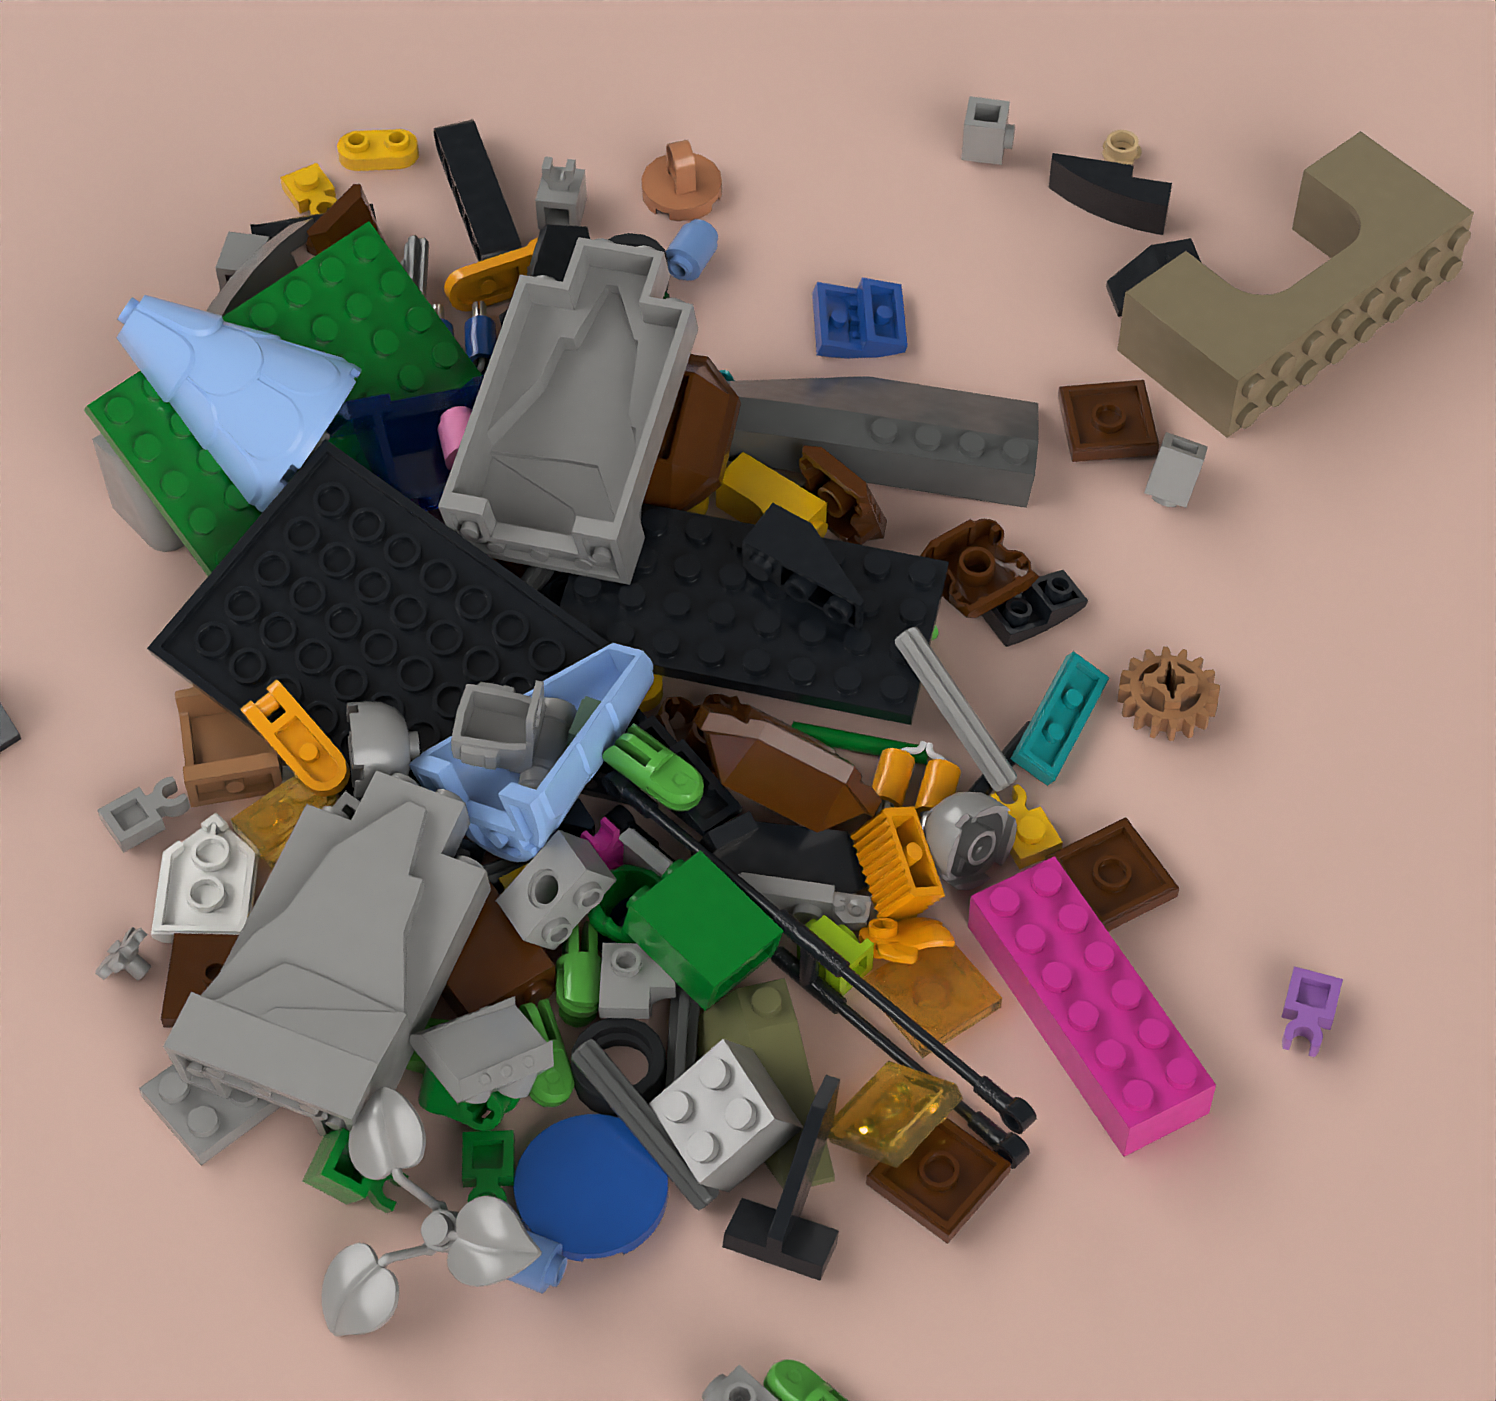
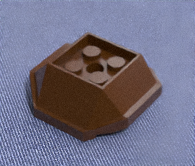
(695, 439)
(783, 767)

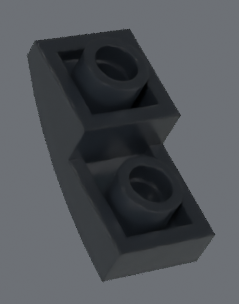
(1037, 609)

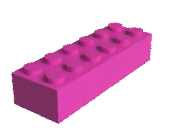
(1090, 1006)

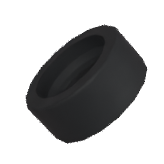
(629, 1033)

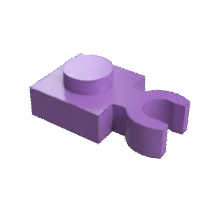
(1310, 1006)

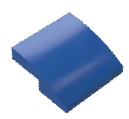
(859, 320)

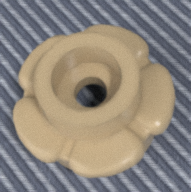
(1121, 147)

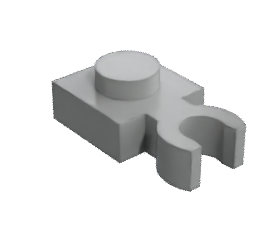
(139, 816)

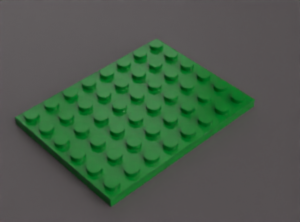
(340, 302)

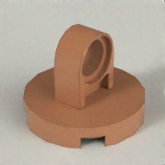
(681, 183)

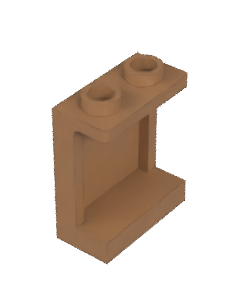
(222, 753)

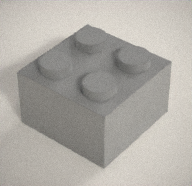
(725, 1115)

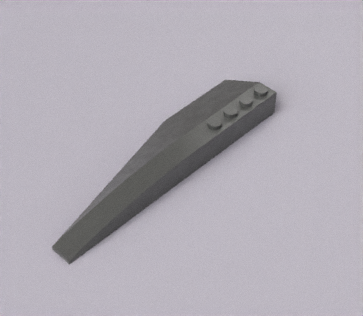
(894, 434)

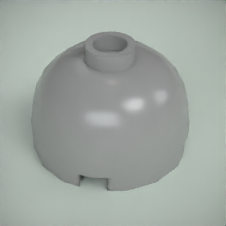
(378, 742)
(968, 836)

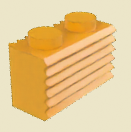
(897, 863)

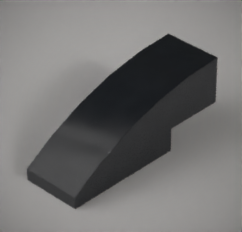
(1111, 192)

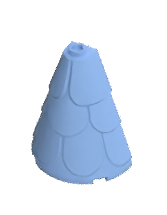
(238, 389)
(518, 819)

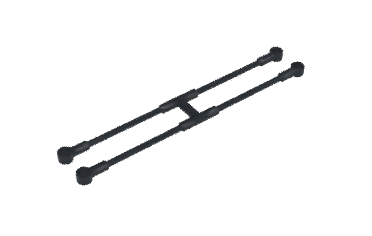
(1014, 1112)

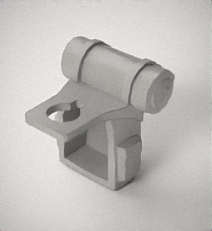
(511, 730)

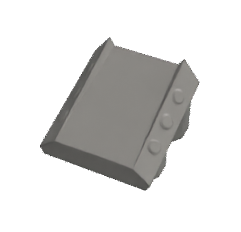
(485, 1053)

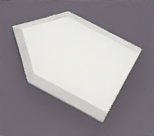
(205, 883)

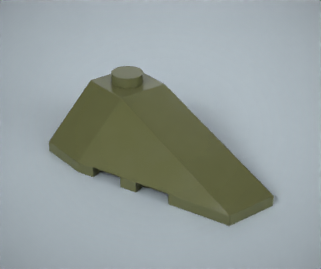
(765, 1021)

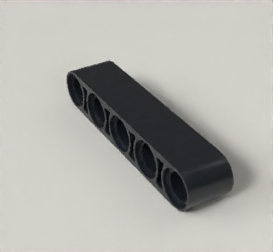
(476, 190)

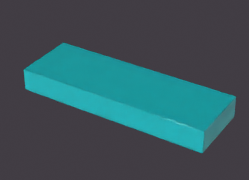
(1060, 718)

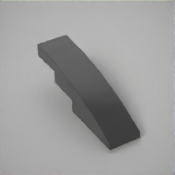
(262, 269)

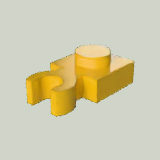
(309, 189)
(1034, 831)

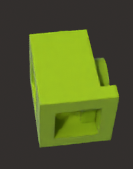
(847, 945)

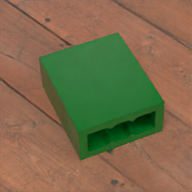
(701, 929)

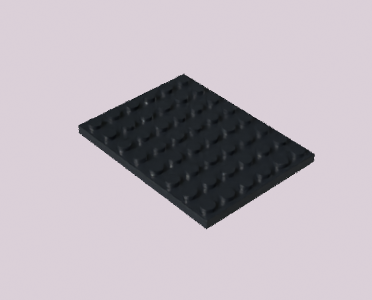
(361, 601)

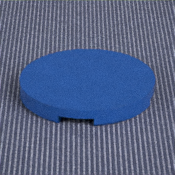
(590, 1187)

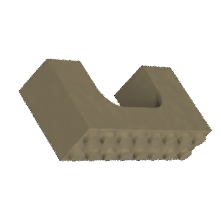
(1242, 351)

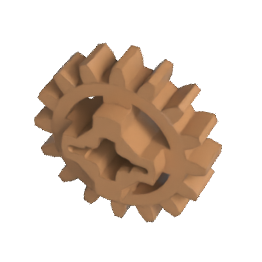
(1168, 693)

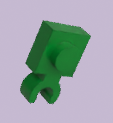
(488, 1162)

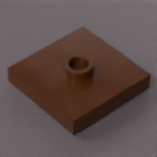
(1108, 420)
(1117, 873)
(192, 968)
(942, 1179)

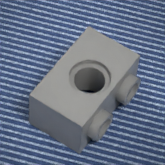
(556, 890)

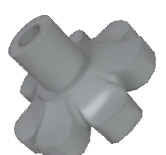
(125, 956)

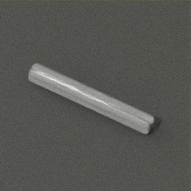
(956, 709)

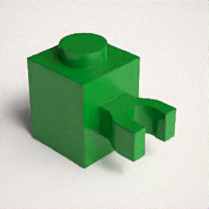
(336, 1175)

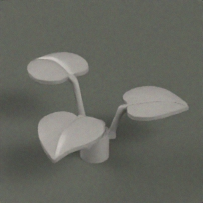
(482, 1240)

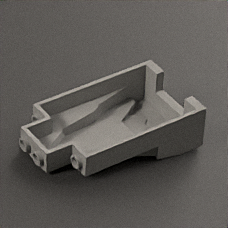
(573, 415)
(339, 957)

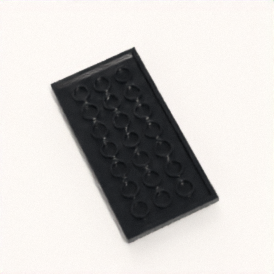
(725, 629)

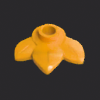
(903, 938)

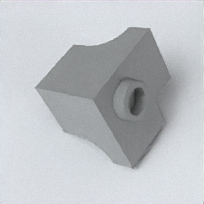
(631, 982)

